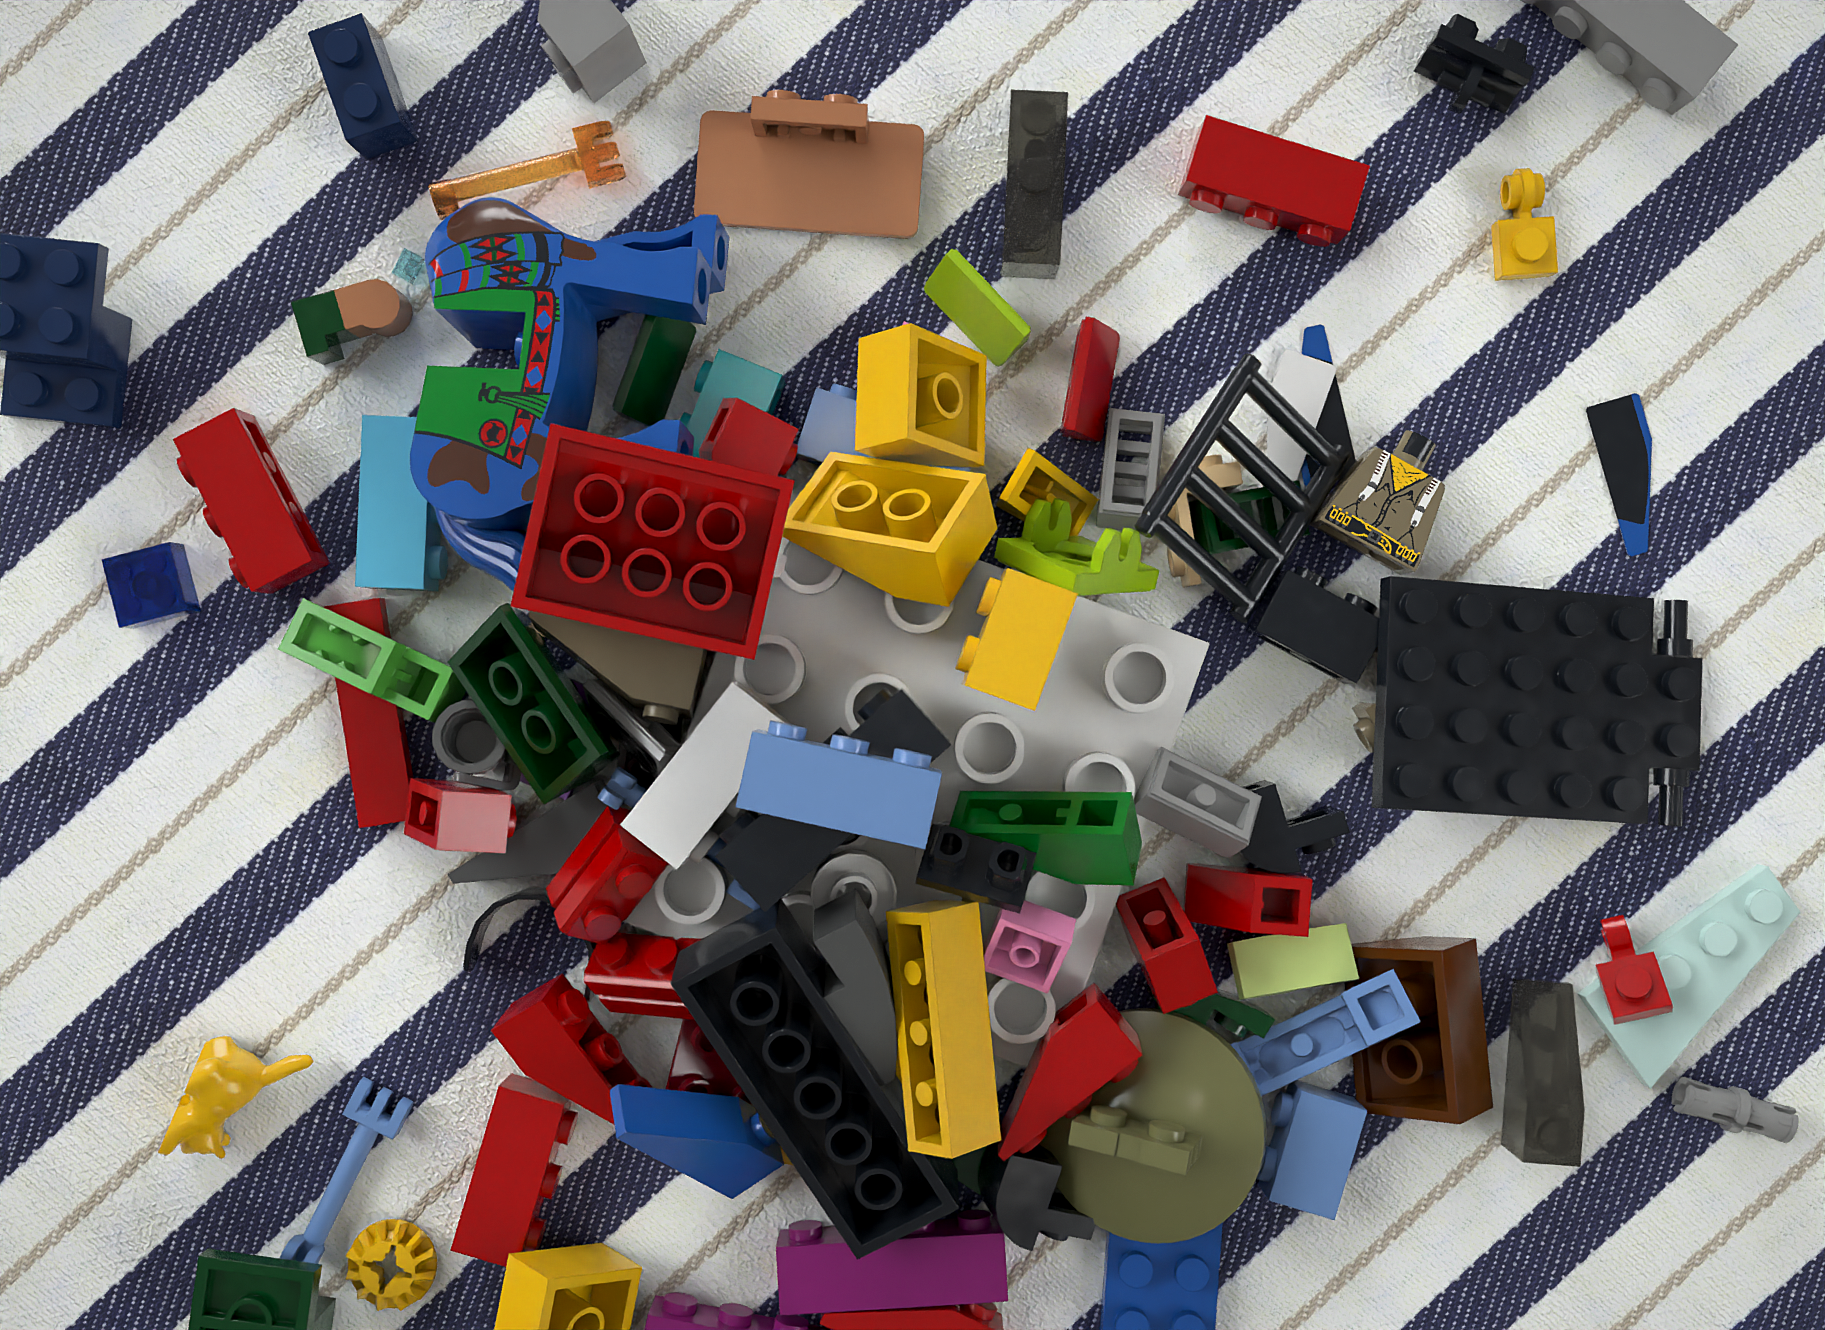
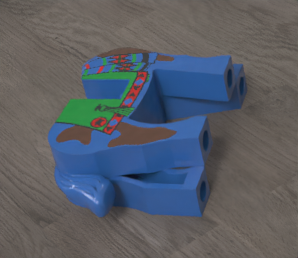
(537, 292)

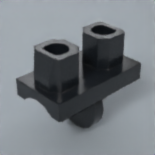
(1473, 68)
(976, 868)

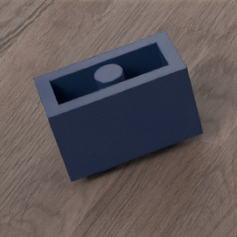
(363, 86)

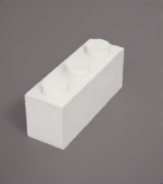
(700, 780)

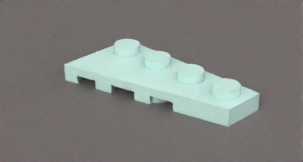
(1701, 966)

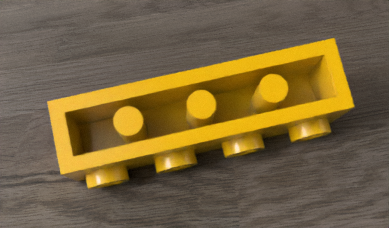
(943, 1027)

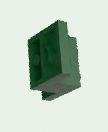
(258, 1294)

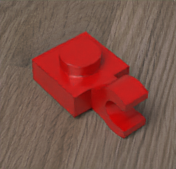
(1630, 981)

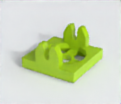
(1075, 561)

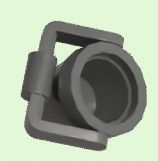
(471, 747)

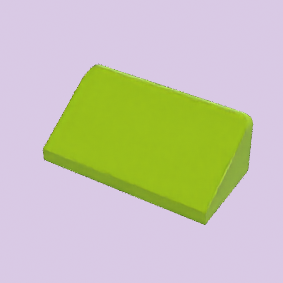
(977, 308)

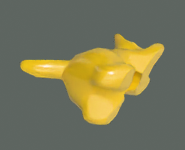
(219, 1087)

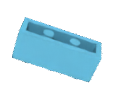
(395, 522)

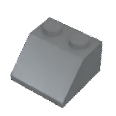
(589, 44)

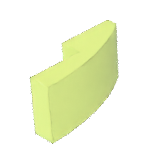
(1292, 963)

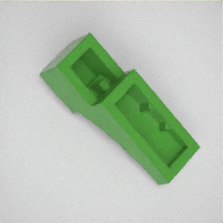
(371, 661)

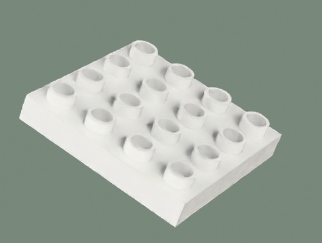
(1096, 728)

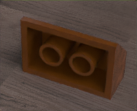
(1441, 1063)

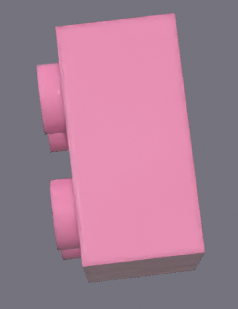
(1028, 945)

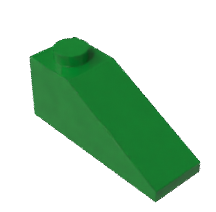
(1075, 834)

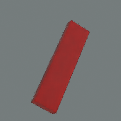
(374, 734)

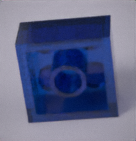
(151, 585)

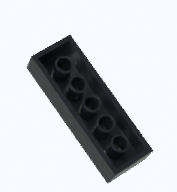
(843, 1129)

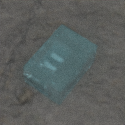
(408, 266)

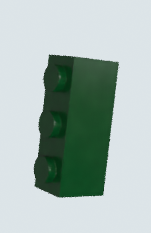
(532, 704)

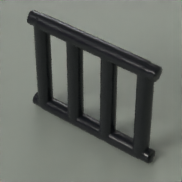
(1187, 474)

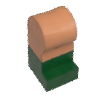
(349, 315)

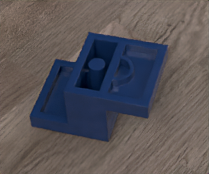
(57, 337)

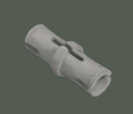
(1735, 1109)

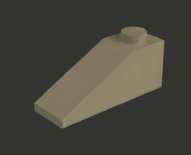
(641, 669)

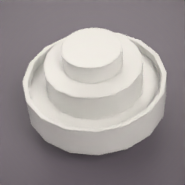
(860, 871)

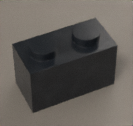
(1317, 625)

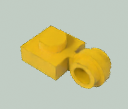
(1524, 244)

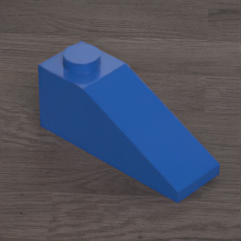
(698, 1134)

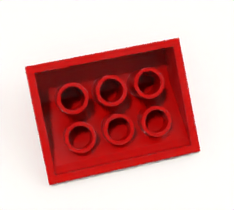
(652, 542)

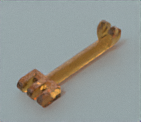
(585, 157)

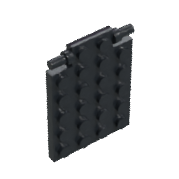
(1532, 703)

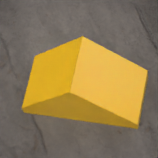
(1041, 479)

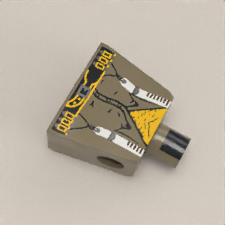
(1385, 504)

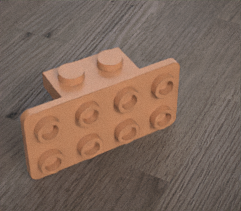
(810, 168)

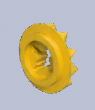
(413, 1252)

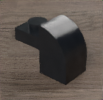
(1275, 838)
(1025, 1197)

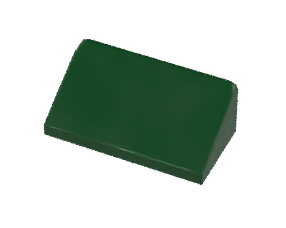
(653, 369)

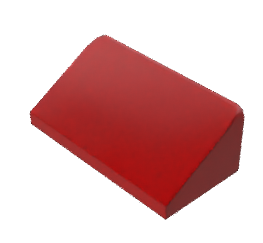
(1090, 381)

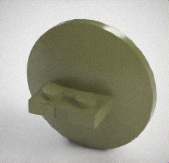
(1170, 1141)

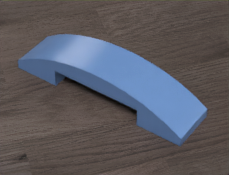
(1328, 1032)

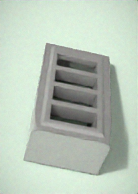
(1125, 515)

